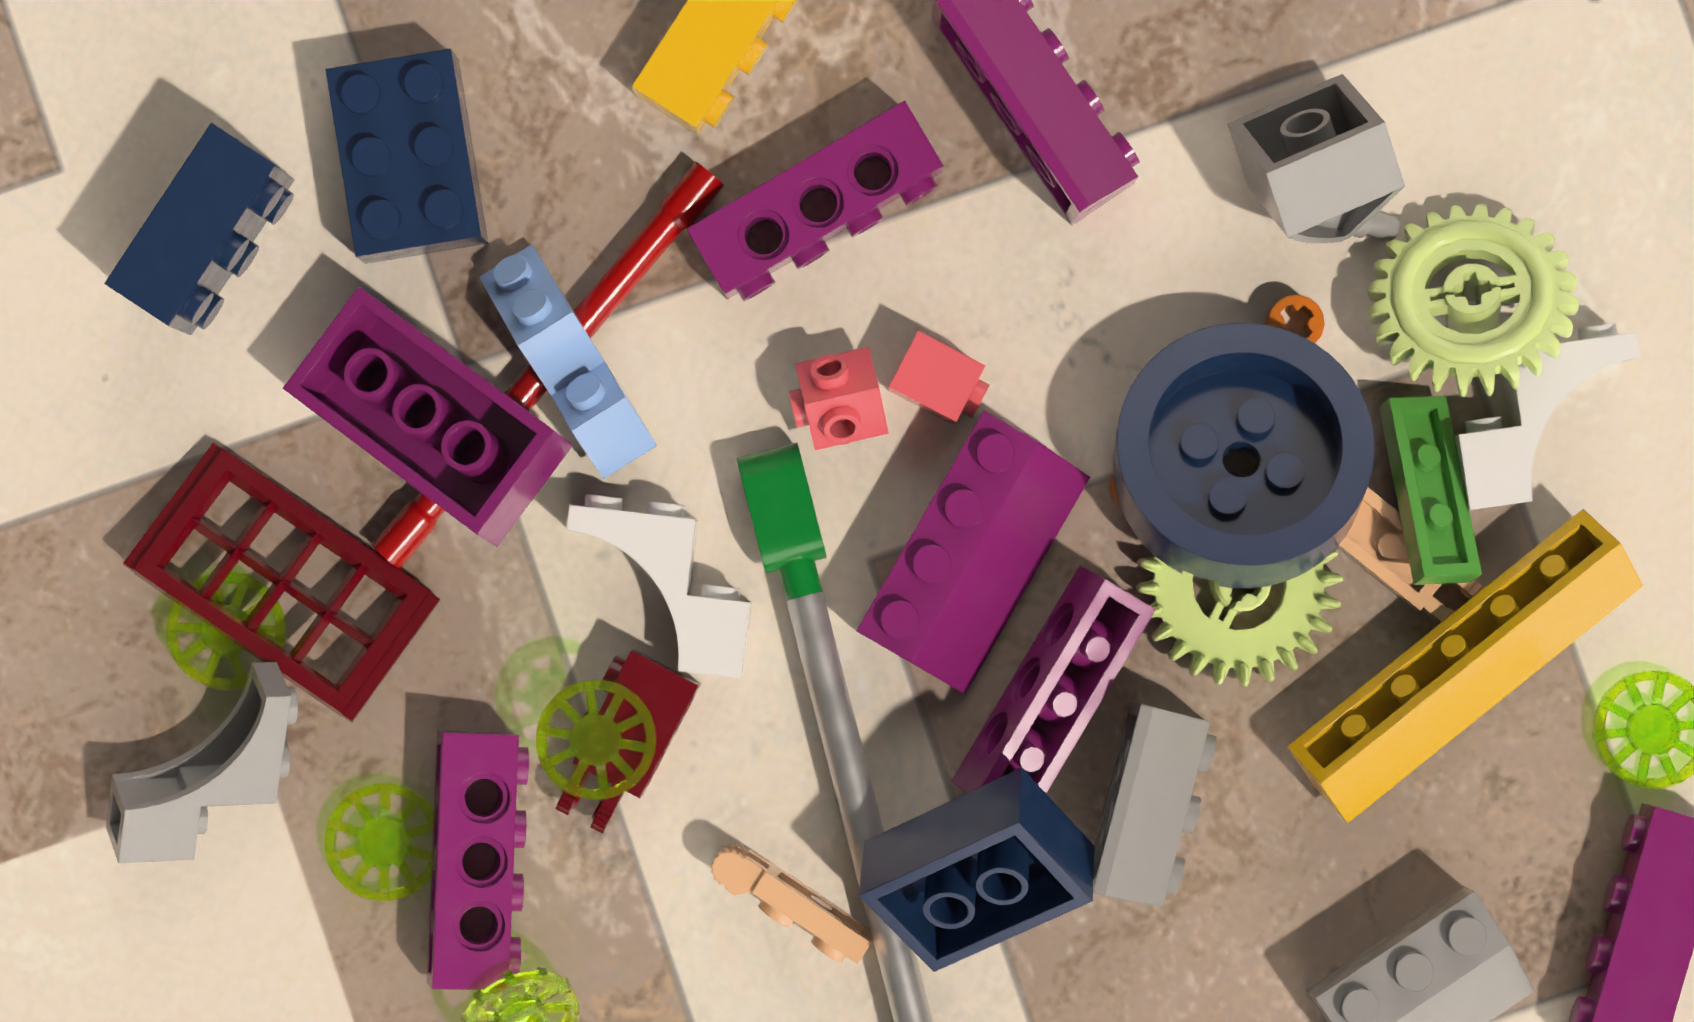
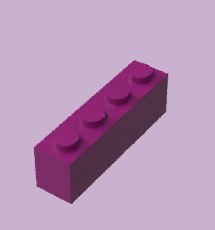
(1650, 924)

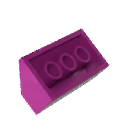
(1039, 101)
(973, 552)

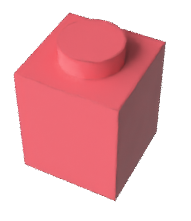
(939, 379)

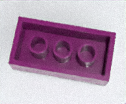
(427, 417)

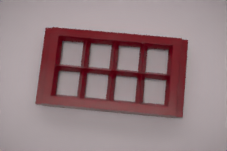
(185, 514)

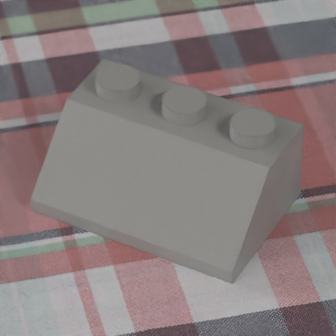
(1150, 804)
(1432, 969)

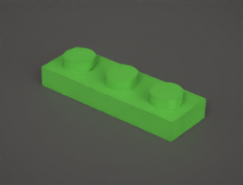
(1430, 490)

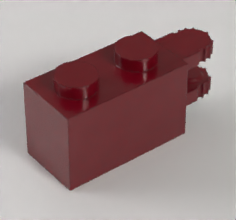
(668, 700)

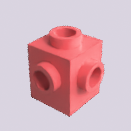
(839, 399)

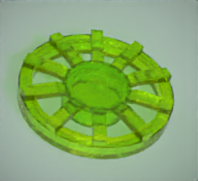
(216, 642)
(1649, 729)
(595, 739)
(380, 841)
(524, 1006)

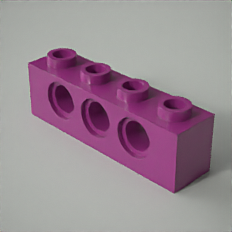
(890, 137)
(1057, 684)
(461, 760)

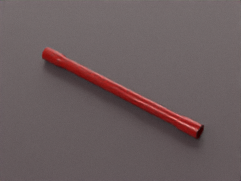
(674, 215)

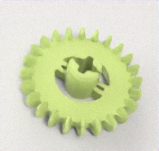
(1472, 341)
(1225, 648)

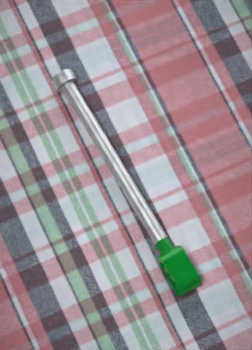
(791, 544)

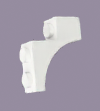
(1500, 460)
(708, 627)

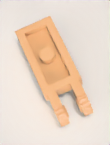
(1380, 548)
(790, 900)

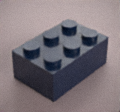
(406, 156)
(202, 232)
(977, 870)

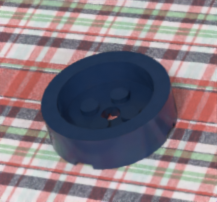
(1255, 394)

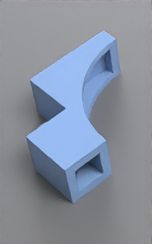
(567, 361)

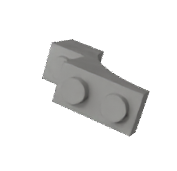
(164, 807)

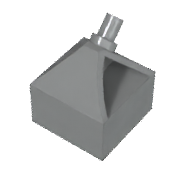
(1321, 164)

